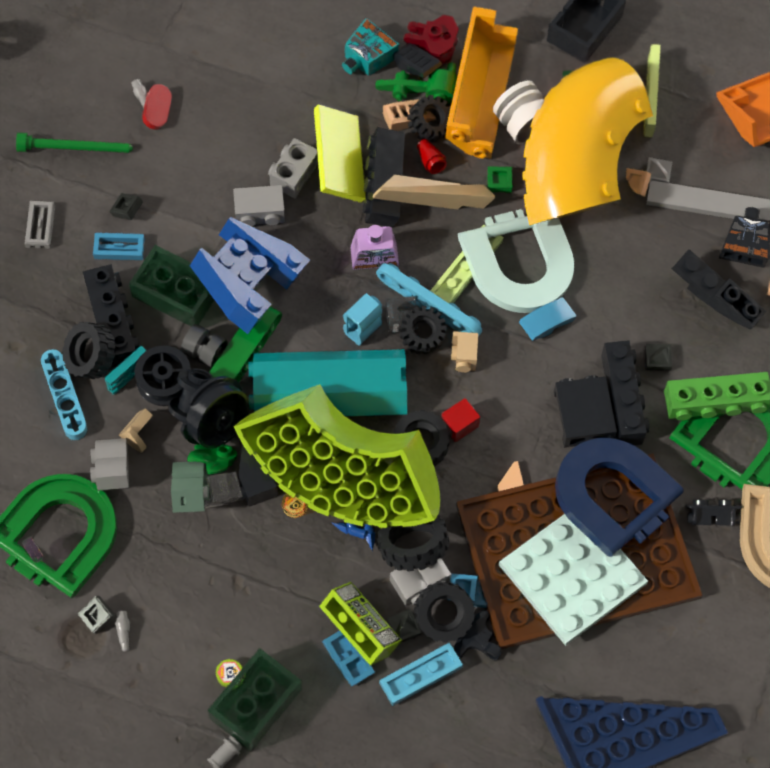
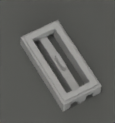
(38, 242)

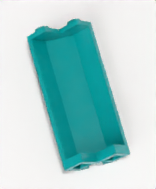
(352, 380)

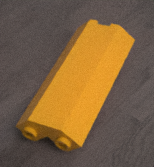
(480, 83)

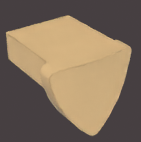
(132, 429)

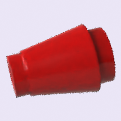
(432, 158)

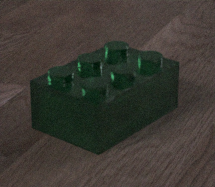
(171, 287)
(255, 699)

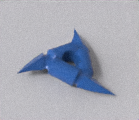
(366, 532)

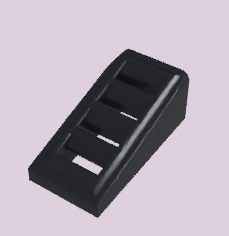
(416, 61)

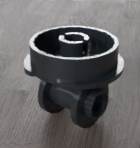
(209, 407)

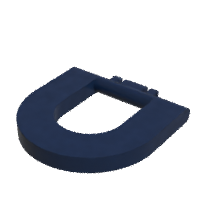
(589, 516)

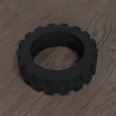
(415, 557)

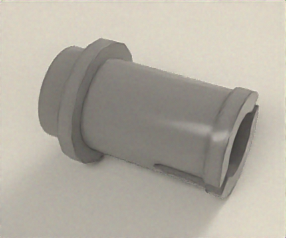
(225, 753)

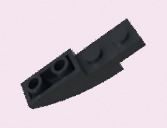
(716, 292)

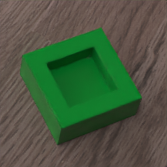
(499, 179)

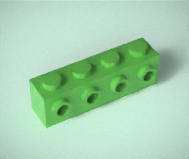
(718, 395)

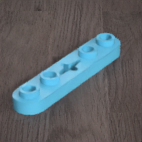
(409, 286)

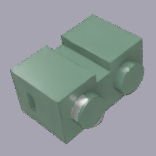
(189, 487)

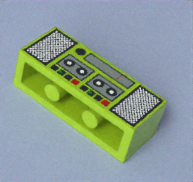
(360, 623)

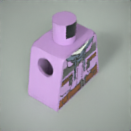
(374, 247)

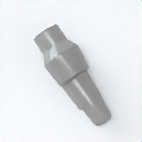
(139, 91)
(123, 627)

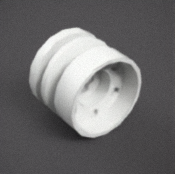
(517, 109)

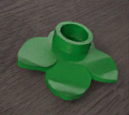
(216, 459)

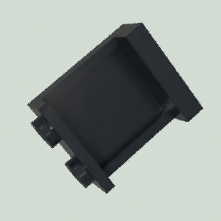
(584, 410)

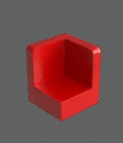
(461, 419)

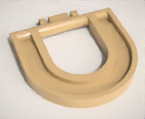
(756, 531)

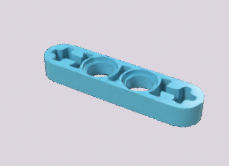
(64, 394)

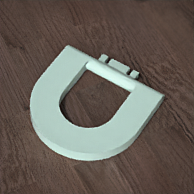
(496, 286)

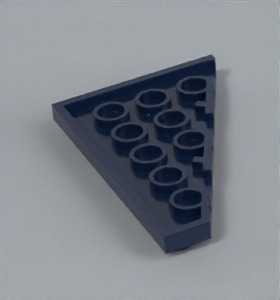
(626, 733)

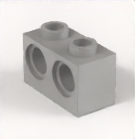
(299, 170)

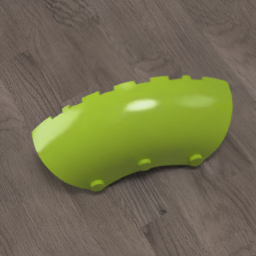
(342, 465)

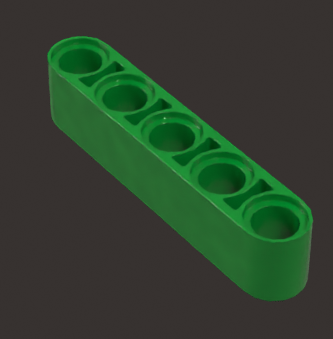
(242, 347)

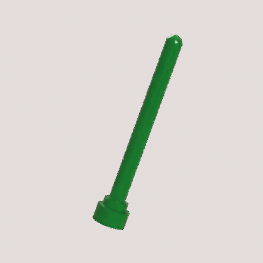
(25, 142)

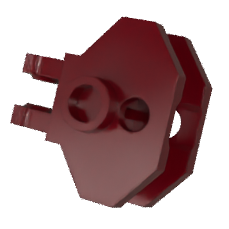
(436, 37)

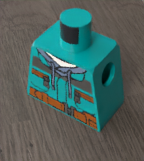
(369, 49)

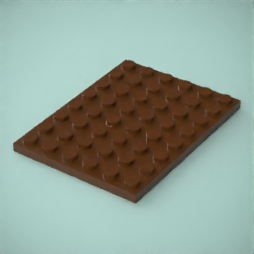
(509, 518)

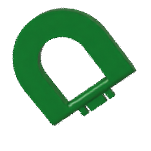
(692, 432)
(89, 552)

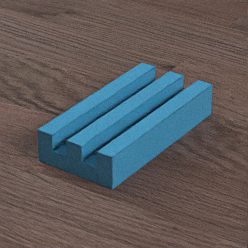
(117, 250)

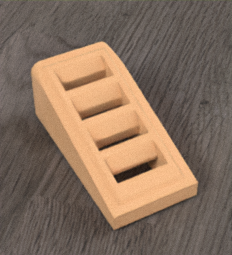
(399, 108)

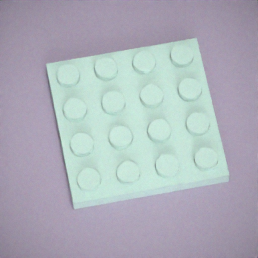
(571, 578)

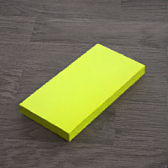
(339, 153)

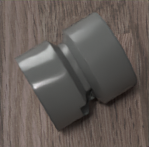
(203, 345)

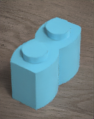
(363, 318)

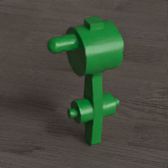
(439, 83)

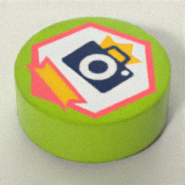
(227, 671)

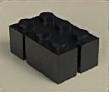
(584, 26)

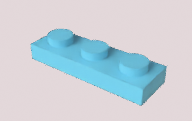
(420, 674)

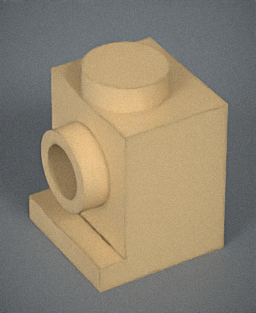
(464, 351)

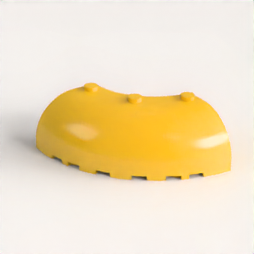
(580, 138)

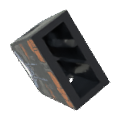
(747, 240)

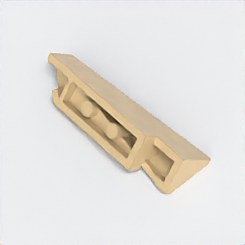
(434, 193)

